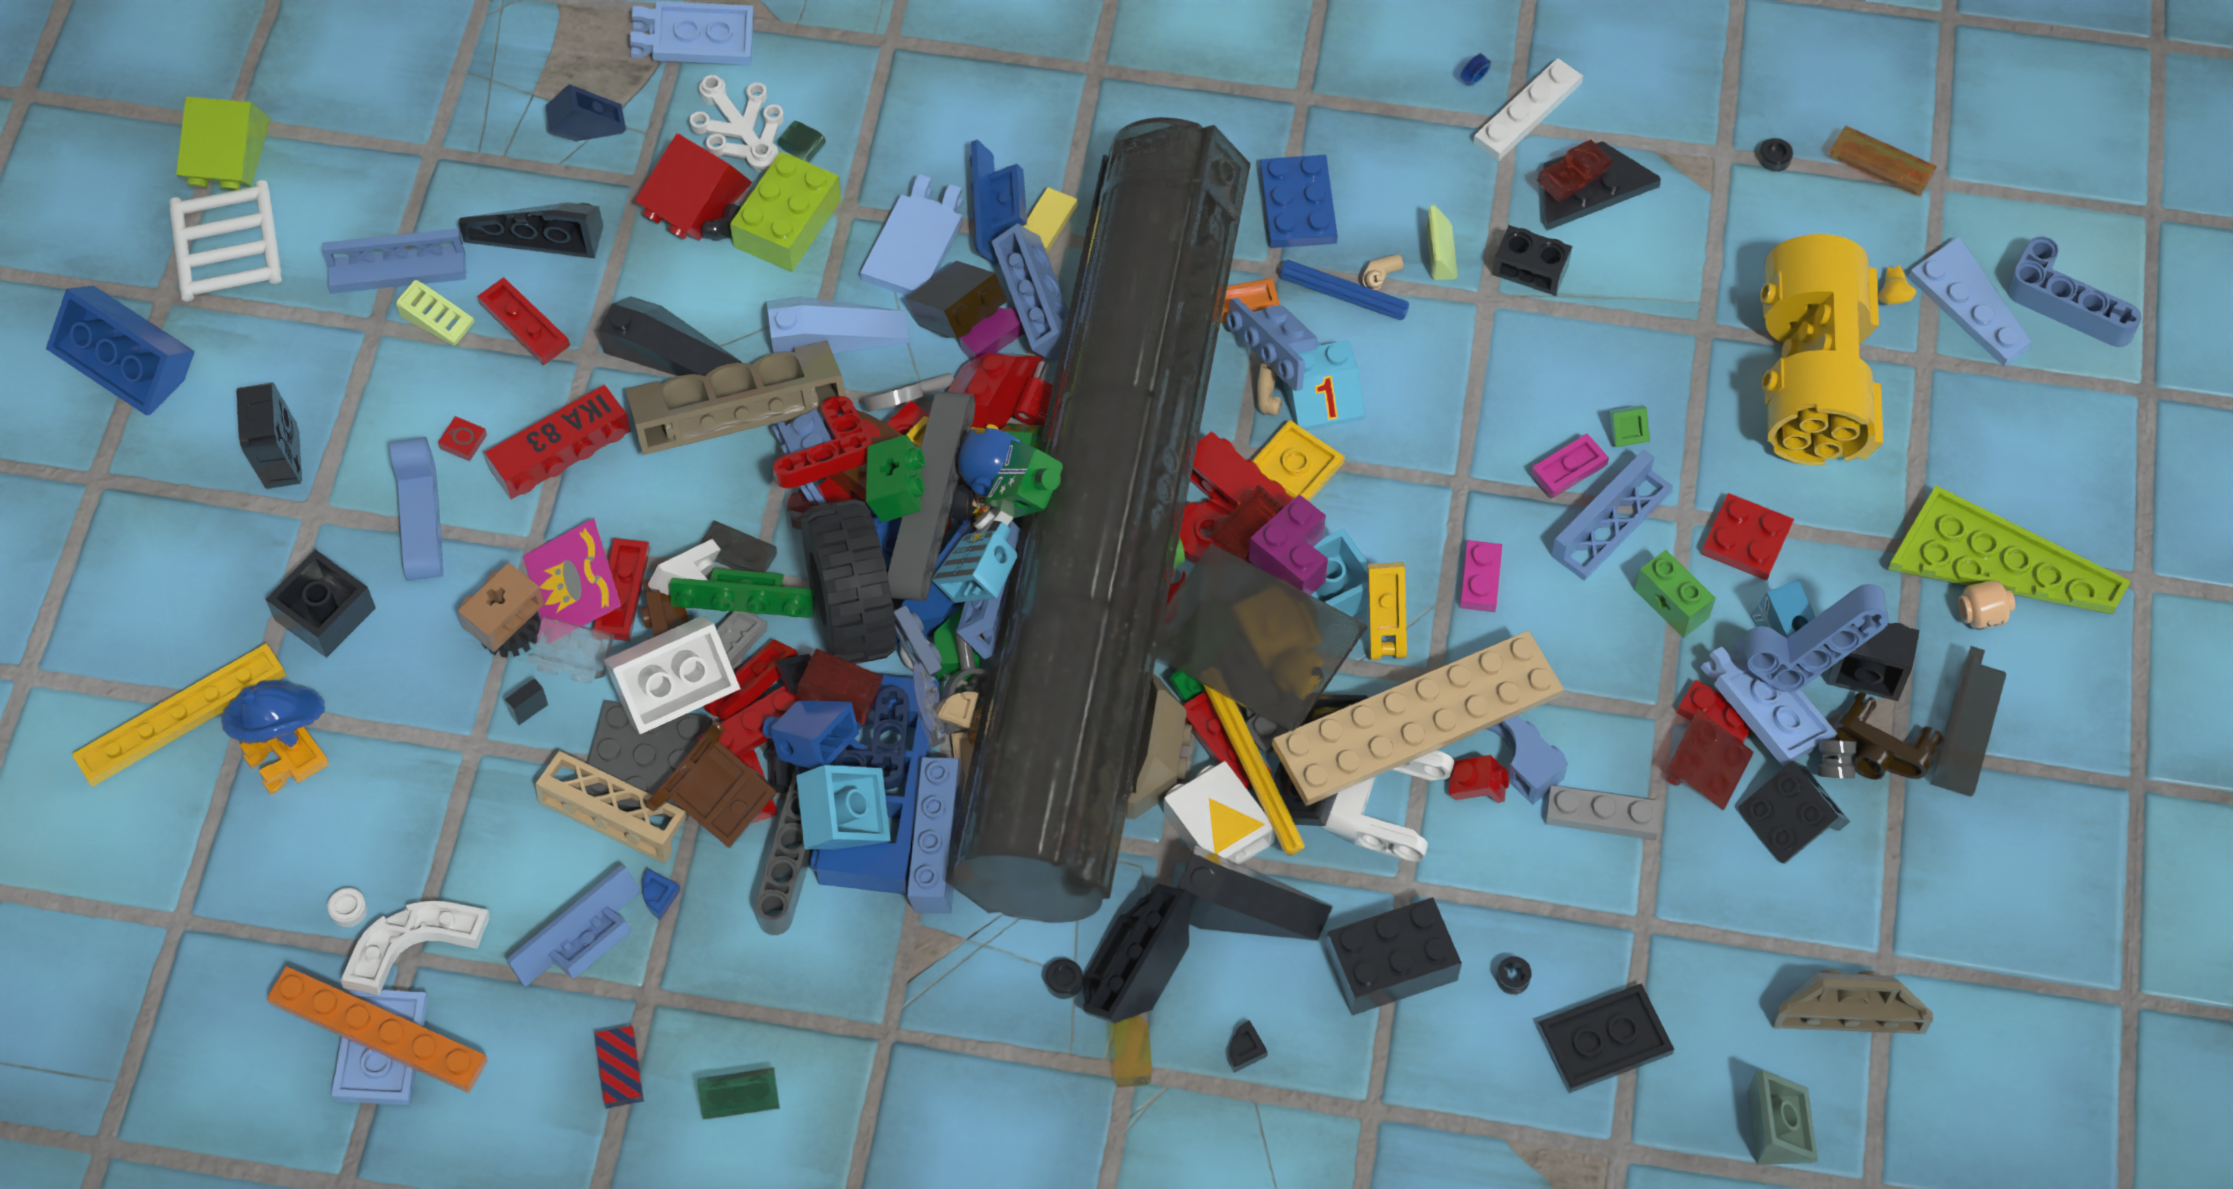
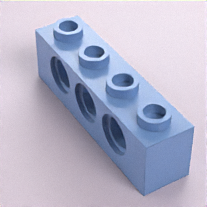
(1033, 289)
(934, 831)

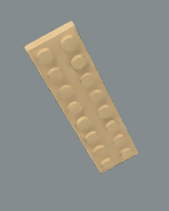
(1417, 717)

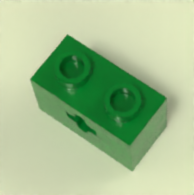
(894, 478)

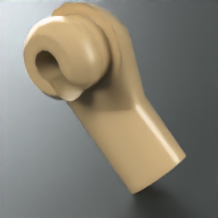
(1265, 390)

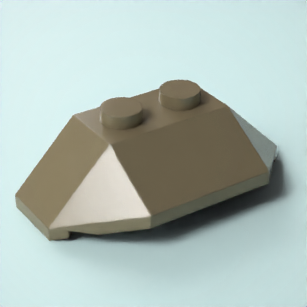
(1160, 750)
(1853, 1004)

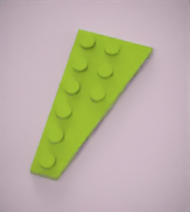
(1972, 545)

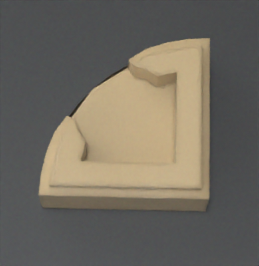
(958, 709)

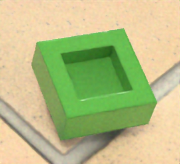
(1629, 426)

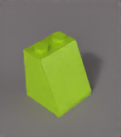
(220, 142)

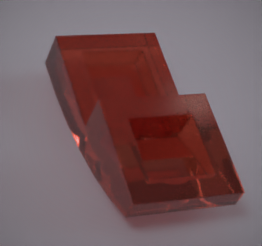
(1577, 170)

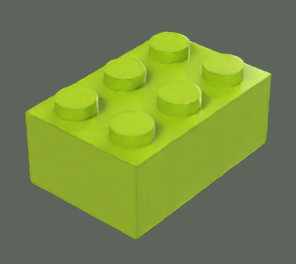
(786, 211)

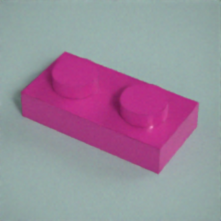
(1569, 465)
(1481, 576)

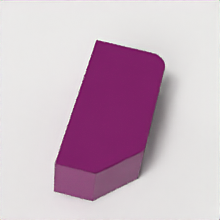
(992, 333)

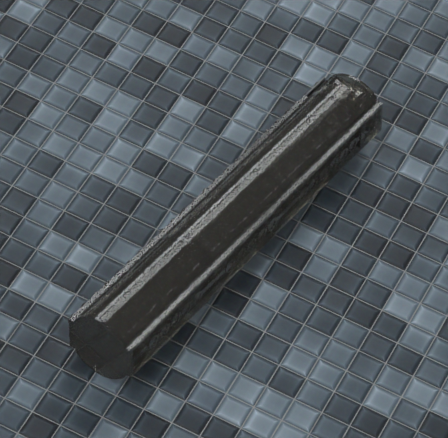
(1099, 561)

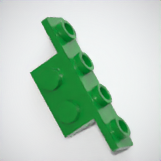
(742, 592)

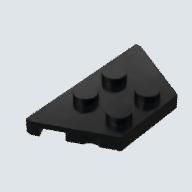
(1616, 184)

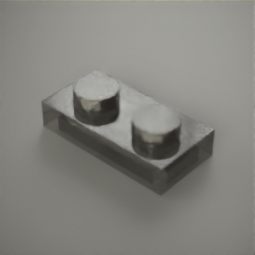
(739, 549)

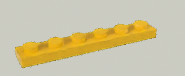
(175, 716)

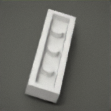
(1528, 109)

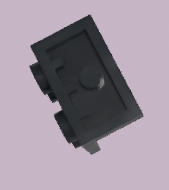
(1791, 811)

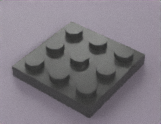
(643, 758)

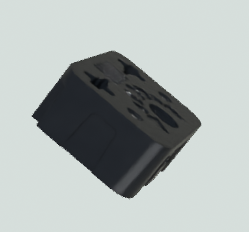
(269, 435)

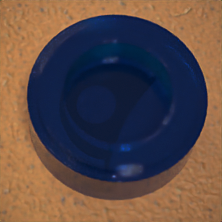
(1475, 69)

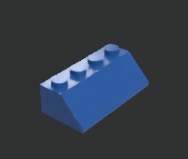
(118, 348)

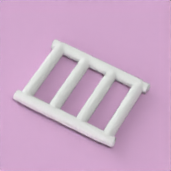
(182, 234)

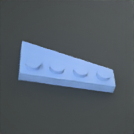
(1967, 296)

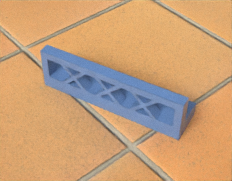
(396, 264)
(1601, 508)
(986, 614)

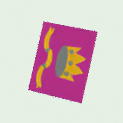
(574, 576)

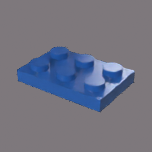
(1298, 201)

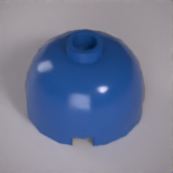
(983, 457)

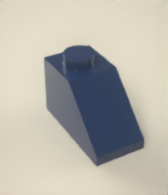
(584, 115)

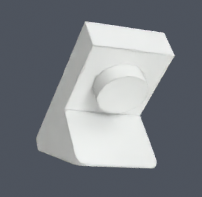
(688, 565)

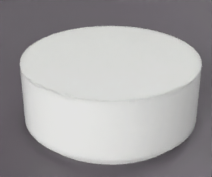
(347, 907)

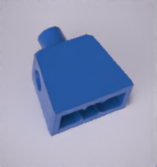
(812, 732)

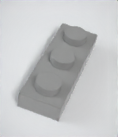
(1603, 812)

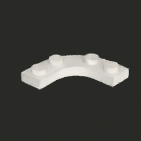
(418, 923)

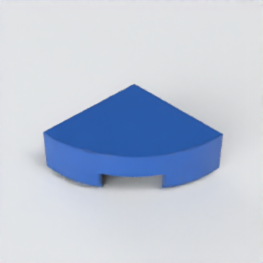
(658, 893)

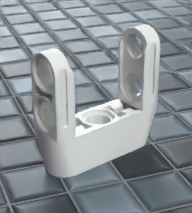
(1377, 835)

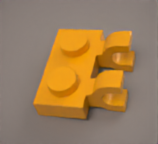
(296, 762)

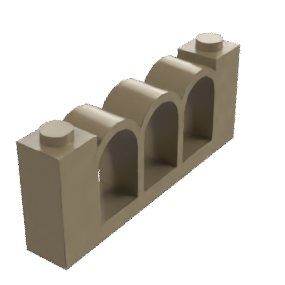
(734, 397)

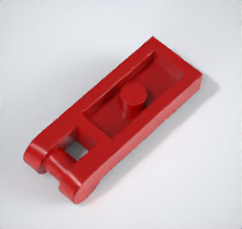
(753, 680)

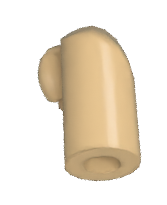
(1379, 268)

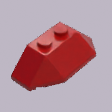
(996, 385)

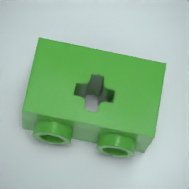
(1674, 593)

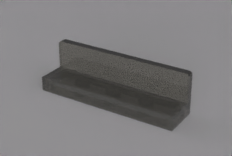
(1968, 725)

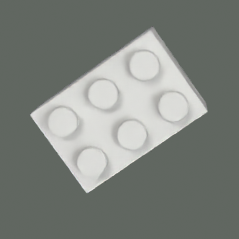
(672, 674)

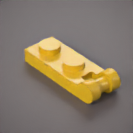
(1387, 610)

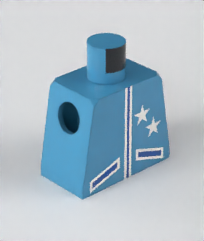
(1784, 609)

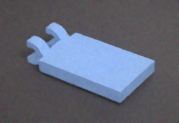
(693, 32)
(914, 239)
(1781, 720)

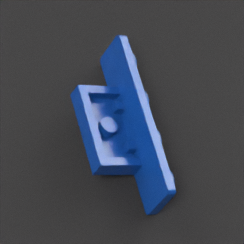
(997, 199)

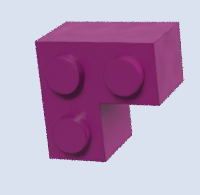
(1287, 546)

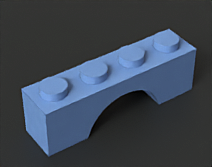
(1534, 761)

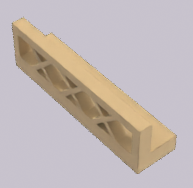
(603, 817)

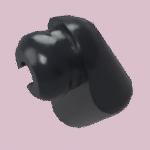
(720, 227)

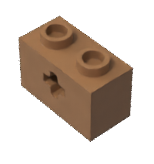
(500, 607)

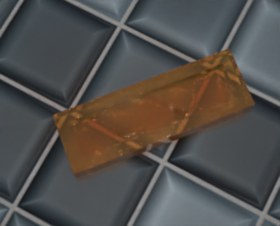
(1882, 161)

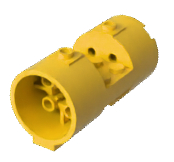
(1820, 393)

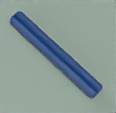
(1344, 289)

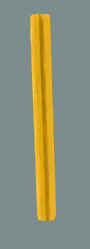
(1257, 772)

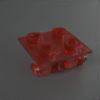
(1709, 760)

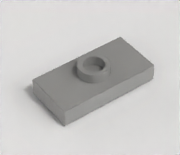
(740, 633)

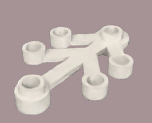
(739, 126)

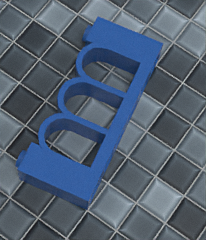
(882, 865)

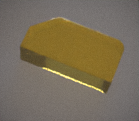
(1132, 1052)

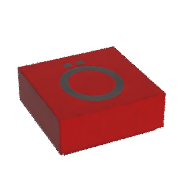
(462, 438)

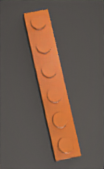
(377, 1029)

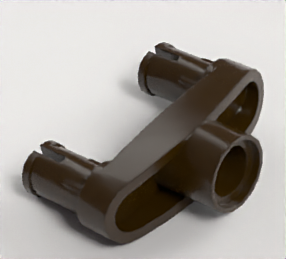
(1881, 751)

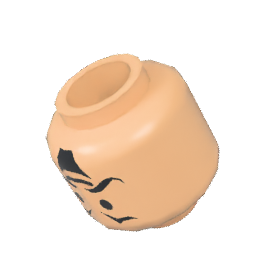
(1986, 605)

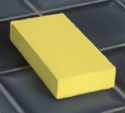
(1051, 216)

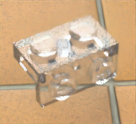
(571, 650)

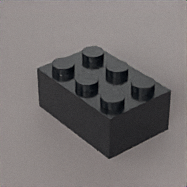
(1392, 956)

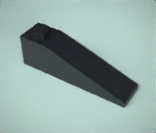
(548, 228)
(659, 339)

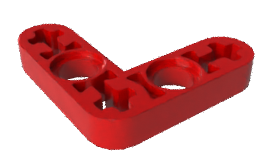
(844, 451)

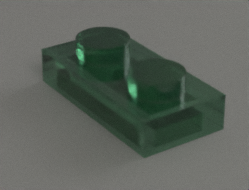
(738, 1093)

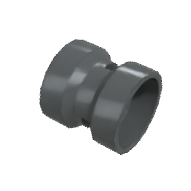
(1836, 767)

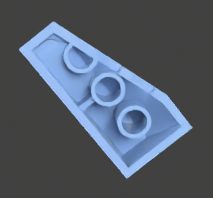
(844, 325)

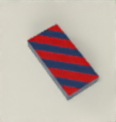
(619, 1067)

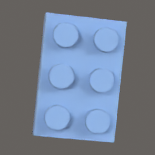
(370, 1076)

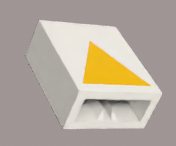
(1219, 815)

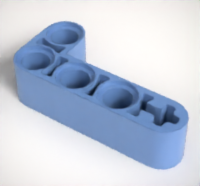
(2069, 300)
(418, 508)
(1820, 643)

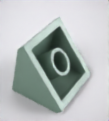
(1781, 1121)

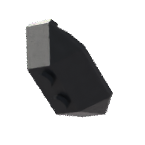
(1138, 956)

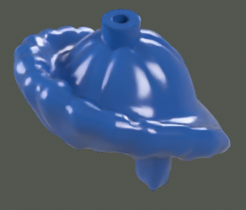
(271, 712)

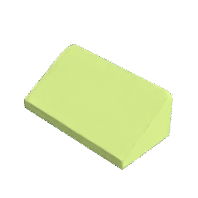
(1441, 245)

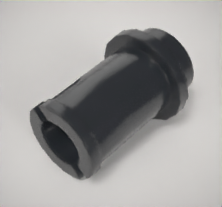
(779, 771)

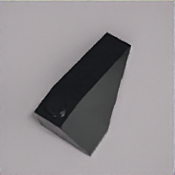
(1244, 901)

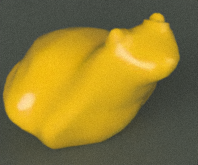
(1896, 287)

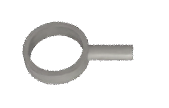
(907, 392)

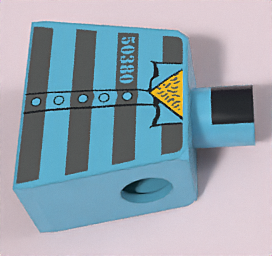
(977, 565)

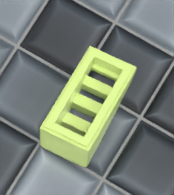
(415, 302)

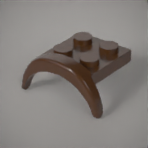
(716, 788)

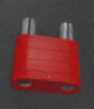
(1035, 398)

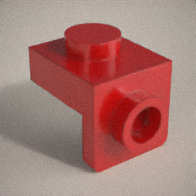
(1478, 778)

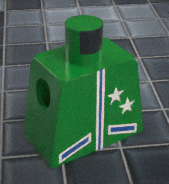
(1024, 481)

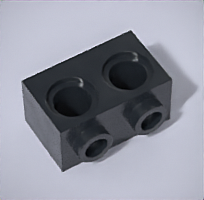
(1531, 264)

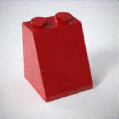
(690, 188)

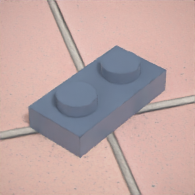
(909, 632)

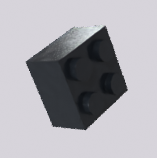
(320, 603)
(1880, 664)

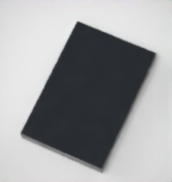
(1605, 1038)

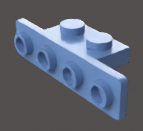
(1274, 337)
(801, 434)
(580, 932)

